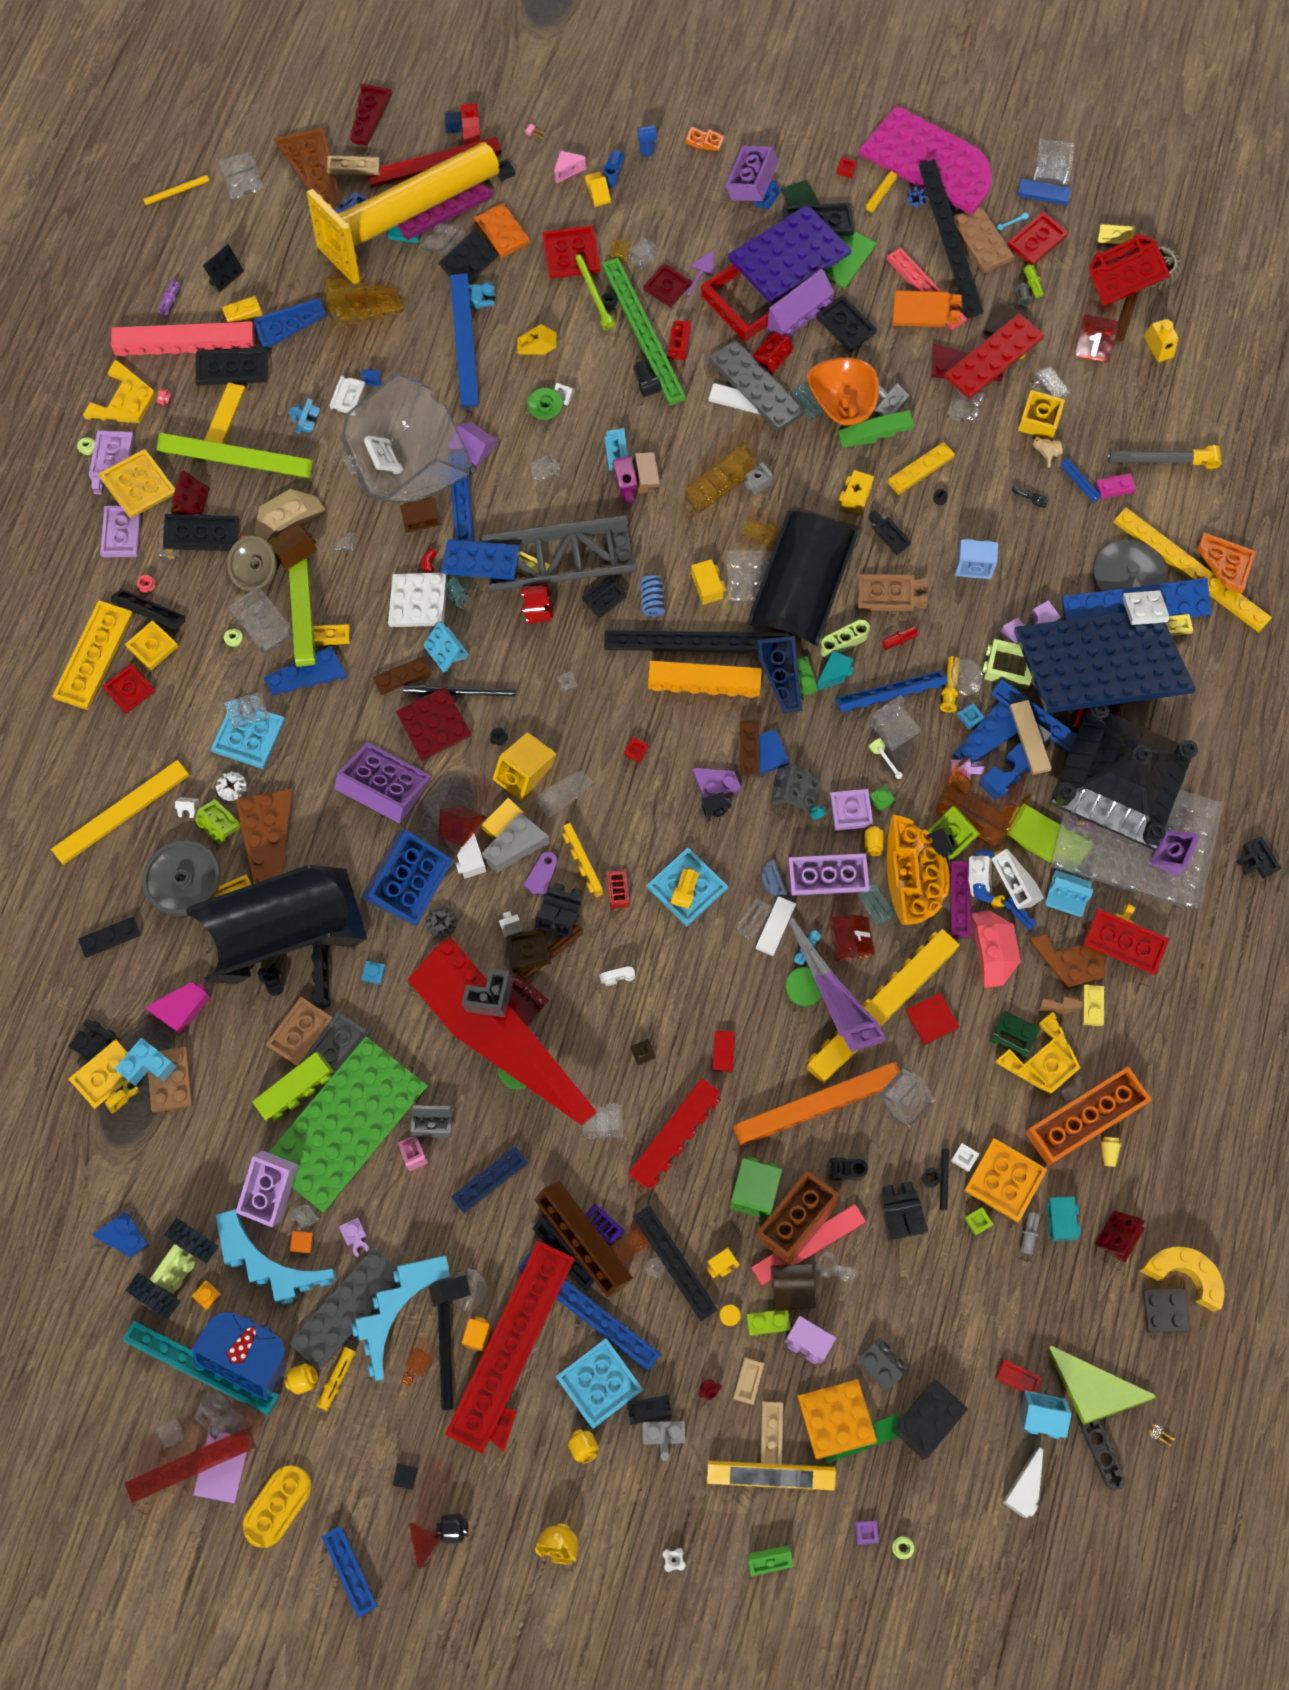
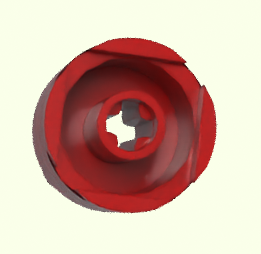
(537, 604)

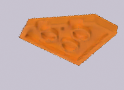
(1227, 560)

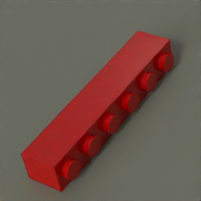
(674, 1134)

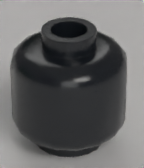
(452, 1528)

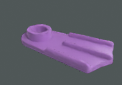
(541, 874)

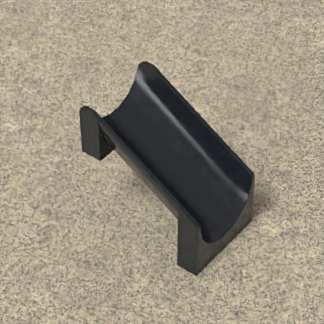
(804, 574)
(279, 917)

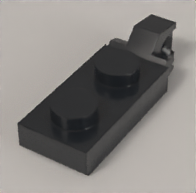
(889, 532)

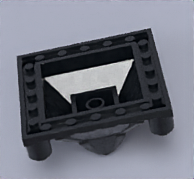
(1122, 776)

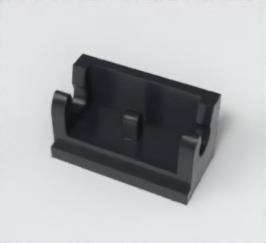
(649, 1409)

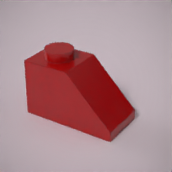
(470, 123)

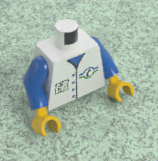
(981, 877)

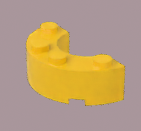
(1195, 1265)

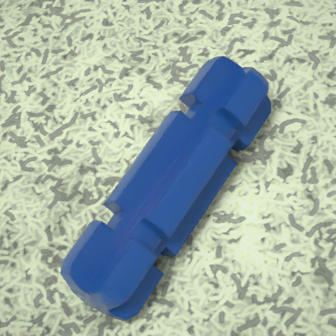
(1020, 914)

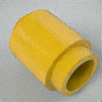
(874, 841)

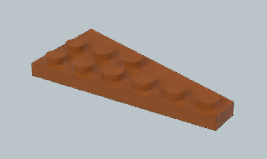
(309, 158)
(265, 831)

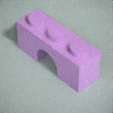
(1041, 614)

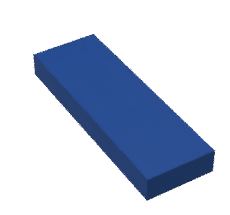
(1044, 192)

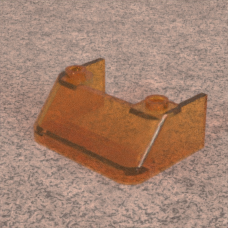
(989, 822)

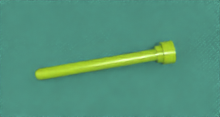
(607, 321)

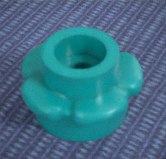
(818, 812)

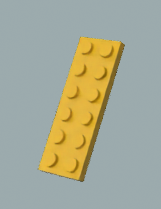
(93, 655)

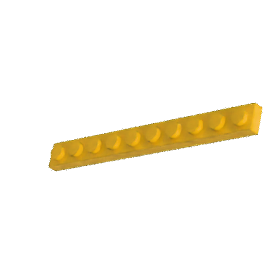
(1192, 569)

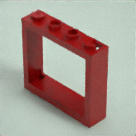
(709, 294)

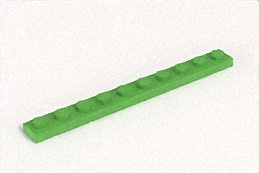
(643, 331)

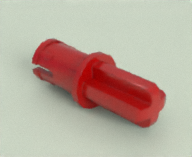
(899, 638)

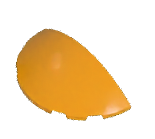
(915, 872)

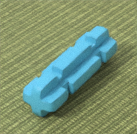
(814, 937)

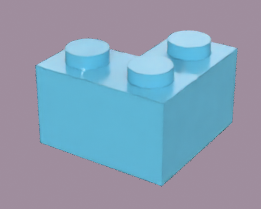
(143, 1059)

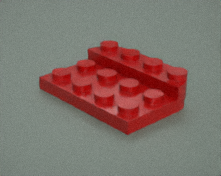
(1127, 269)

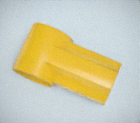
(683, 893)

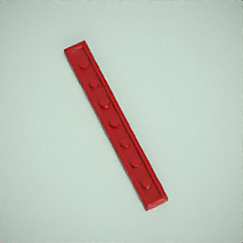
(412, 167)

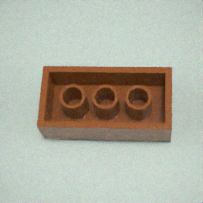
(798, 1217)

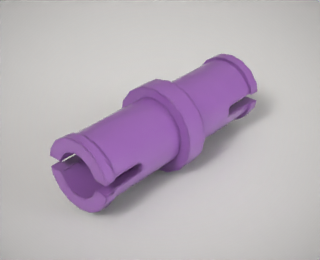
(169, 297)

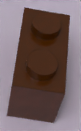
(420, 514)

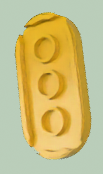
(277, 1506)

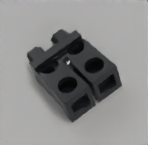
(560, 910)
(899, 1206)

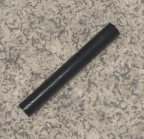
(944, 1179)

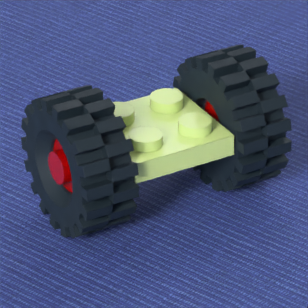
(172, 1269)

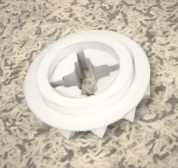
(239, 786)

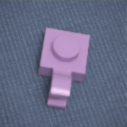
(974, 768)

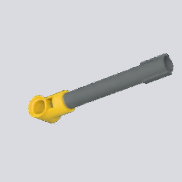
(1209, 457)

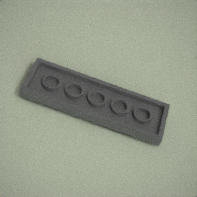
(756, 385)
(352, 1299)

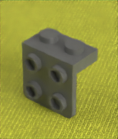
(796, 788)

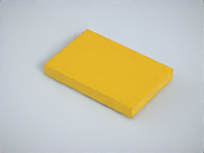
(98, 1077)

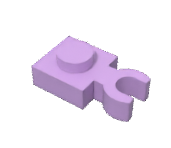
(353, 1234)

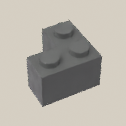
(492, 999)

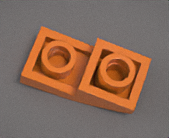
(703, 140)

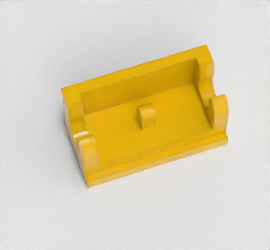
(501, 818)

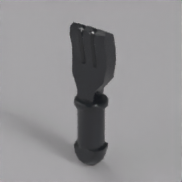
(1036, 498)

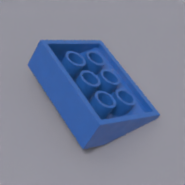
(407, 877)

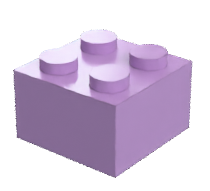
(809, 1340)

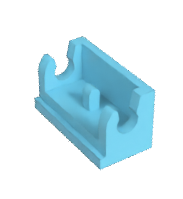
(615, 446)

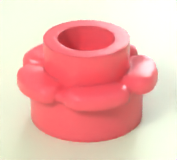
(163, 397)
(143, 580)

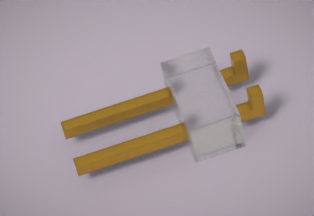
(1156, 1433)

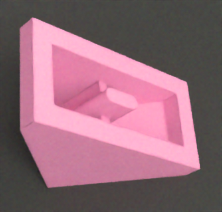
(568, 165)
(412, 1153)

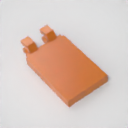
(925, 308)

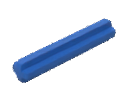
(1080, 480)

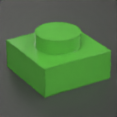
(882, 798)

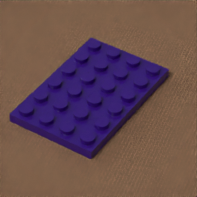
(789, 254)

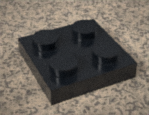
(1166, 1310)

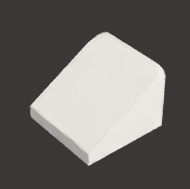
(565, 391)

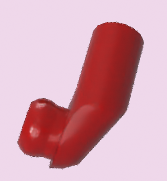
(426, 561)

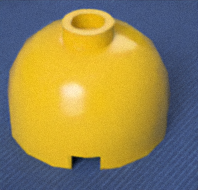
(559, 1544)

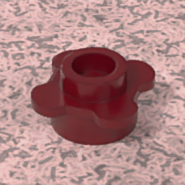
(709, 1389)

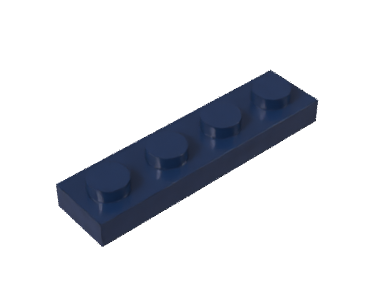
(489, 1180)

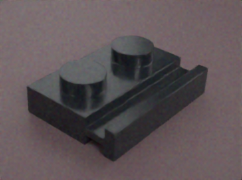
(604, 597)

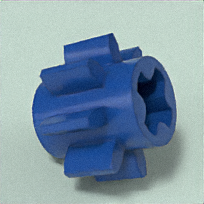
(913, 193)

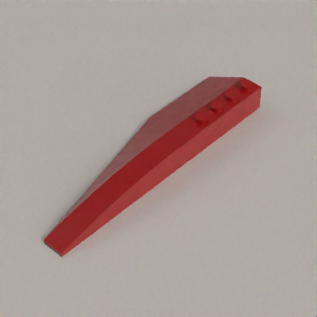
(502, 1040)

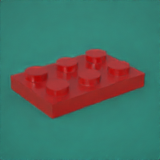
(1037, 238)

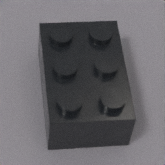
(929, 1419)

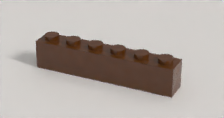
(583, 1238)

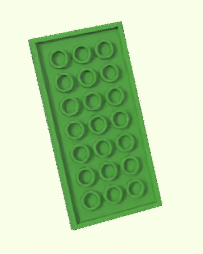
(347, 1122)

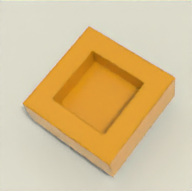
(206, 1295)

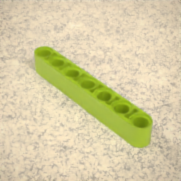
(302, 614)

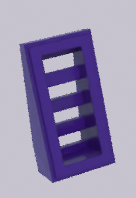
(619, 1230)

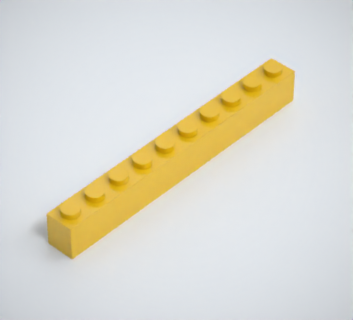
(887, 1000)

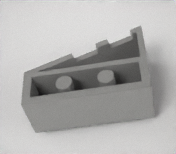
(514, 842)

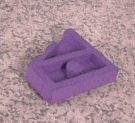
(716, 781)

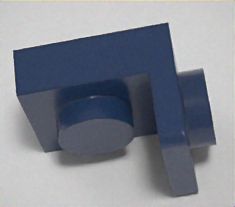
(453, 122)

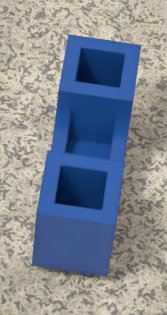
(998, 782)

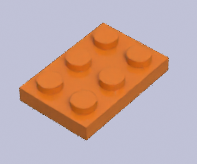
(501, 230)

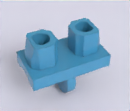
(309, 410)

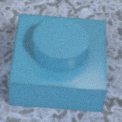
(970, 716)
(373, 972)

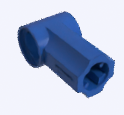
(647, 137)
(613, 167)

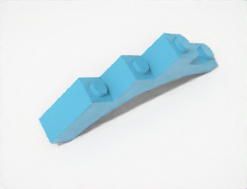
(285, 1281)
(375, 1327)

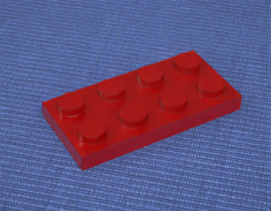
(1125, 941)

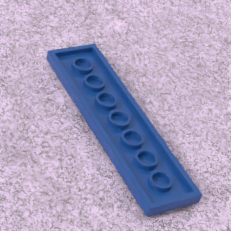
(1179, 597)

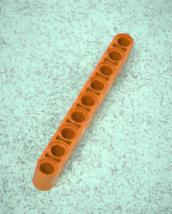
(815, 1104)

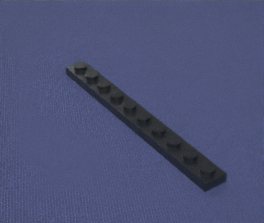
(951, 239)
(685, 640)

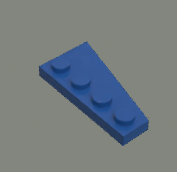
(286, 322)
(294, 677)
(989, 734)

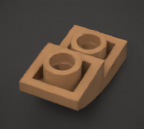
(1066, 1005)

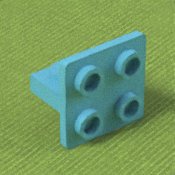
(444, 647)
(1068, 893)

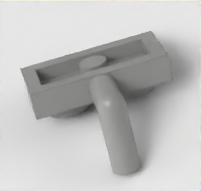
(891, 400)
(664, 1434)

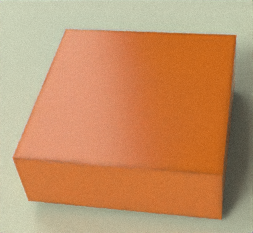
(301, 1242)

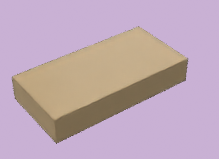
(748, 1381)

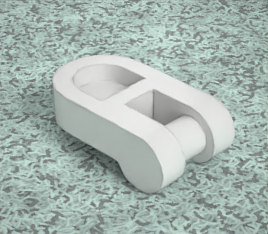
(611, 977)

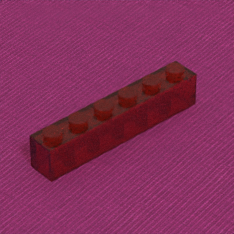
(190, 1465)

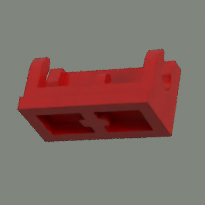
(679, 340)

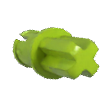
(1033, 281)

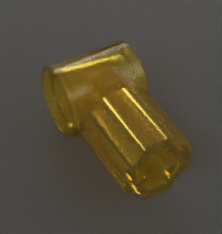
(760, 531)

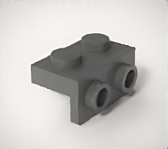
(431, 1121)
(883, 1364)

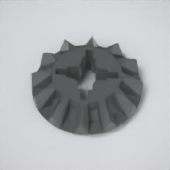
(439, 930)

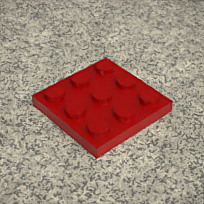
(563, 246)

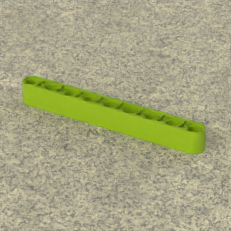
(234, 455)

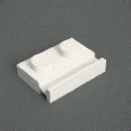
(347, 394)

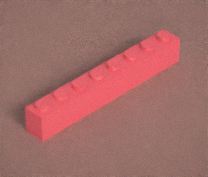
(182, 338)

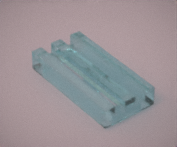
(815, 413)
(891, 914)

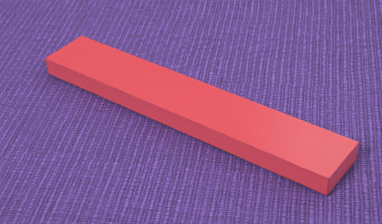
(917, 278)
(827, 1234)

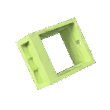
(996, 675)

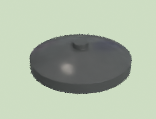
(1128, 566)
(181, 876)

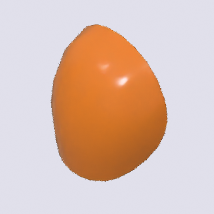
(844, 389)

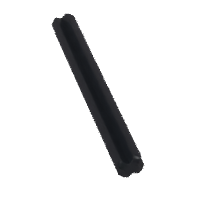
(445, 1357)

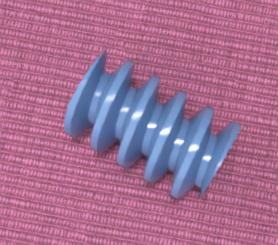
(652, 596)

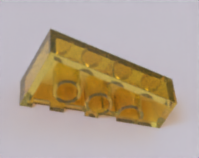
(721, 477)

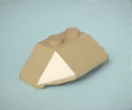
(285, 511)

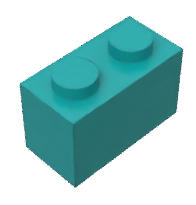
(1063, 1219)

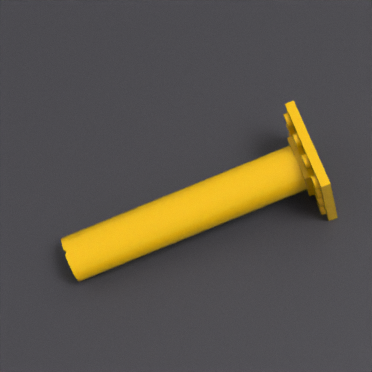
(340, 232)

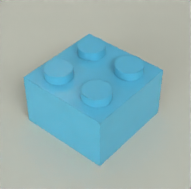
(1045, 1414)

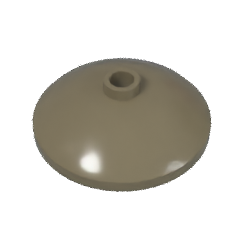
(244, 560)

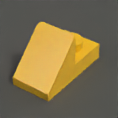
(597, 188)

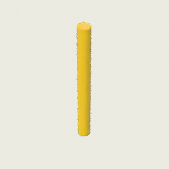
(175, 190)

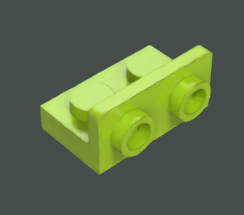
(216, 821)

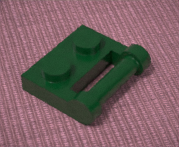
(1017, 1029)

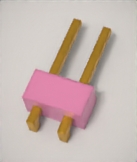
(530, 129)

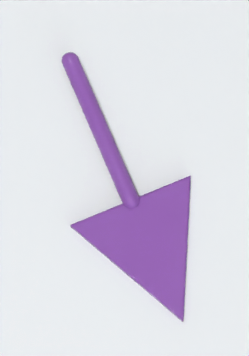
(706, 265)

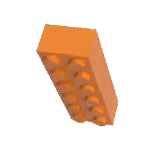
(1088, 1116)

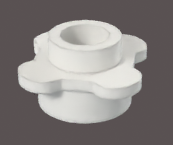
(679, 1564)

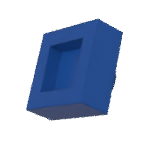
(371, 377)

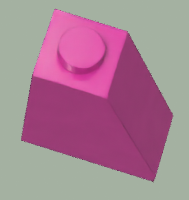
(180, 1006)

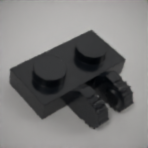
(1261, 857)

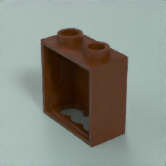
(292, 545)

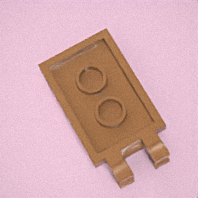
(891, 593)

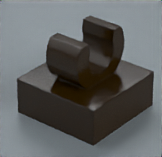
(643, 1052)

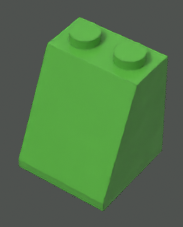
(756, 1188)

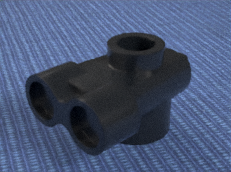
(272, 979)

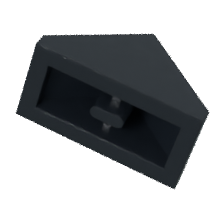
(449, 1290)

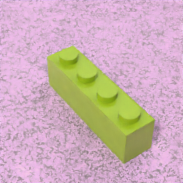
(293, 1087)

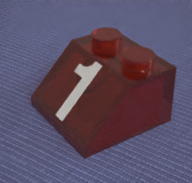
(1096, 338)
(851, 937)

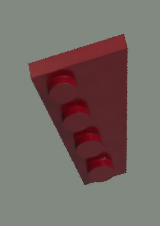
(369, 112)
(945, 358)

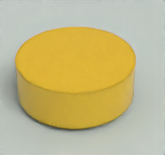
(730, 1315)

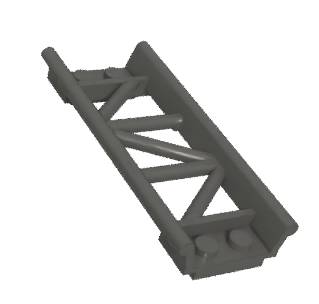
(617, 540)

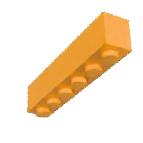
(704, 678)

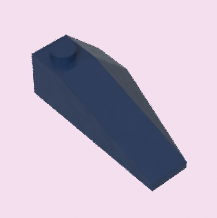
(781, 668)

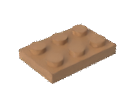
(299, 1031)
(176, 1089)

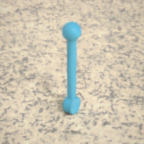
(1024, 217)

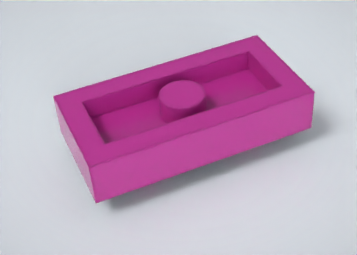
(1115, 486)

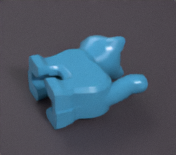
(477, 293)

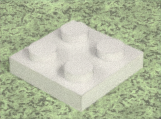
(1145, 607)

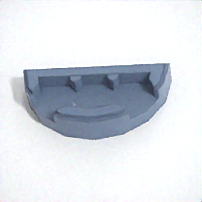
(772, 880)

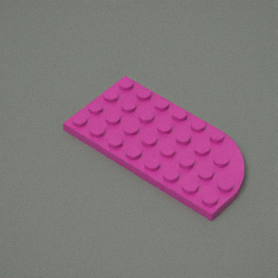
(909, 140)

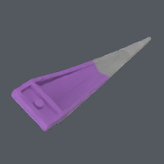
(848, 1015)

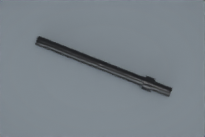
(422, 689)

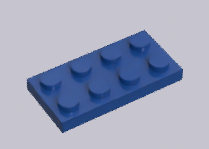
(480, 559)

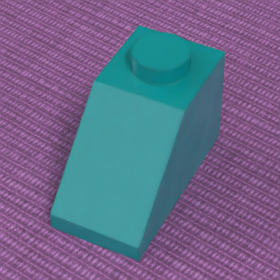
(835, 671)

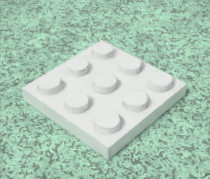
(417, 599)

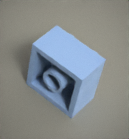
(976, 559)

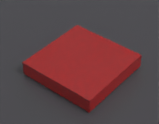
(128, 688)
(932, 1019)

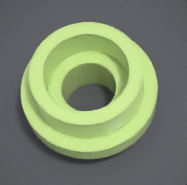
(87, 450)
(233, 642)
(909, 1551)

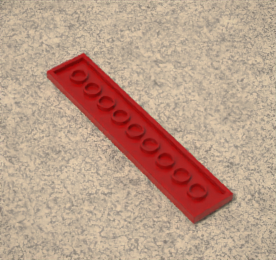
(509, 1347)

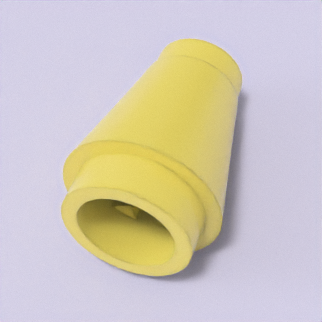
(1110, 1150)

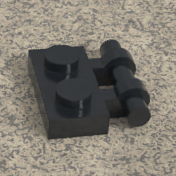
(86, 1044)

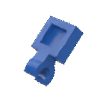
(770, 196)

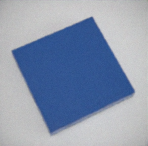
(771, 752)

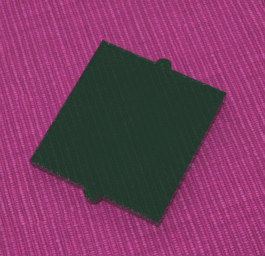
(799, 194)

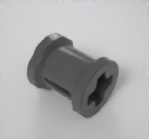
(1022, 293)

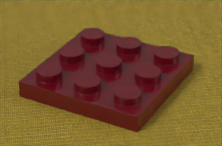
(433, 723)

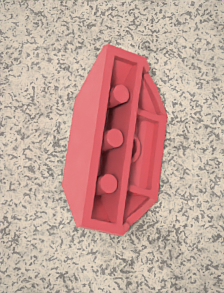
(995, 947)

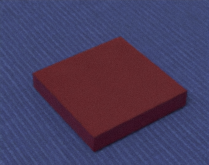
(667, 285)

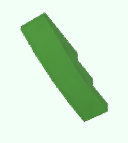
(875, 428)

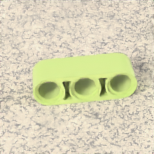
(850, 632)

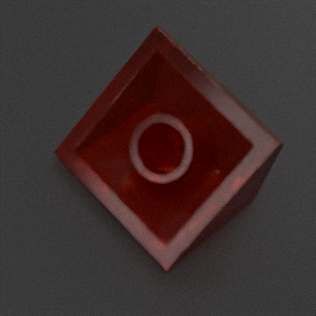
(459, 824)
(424, 1544)

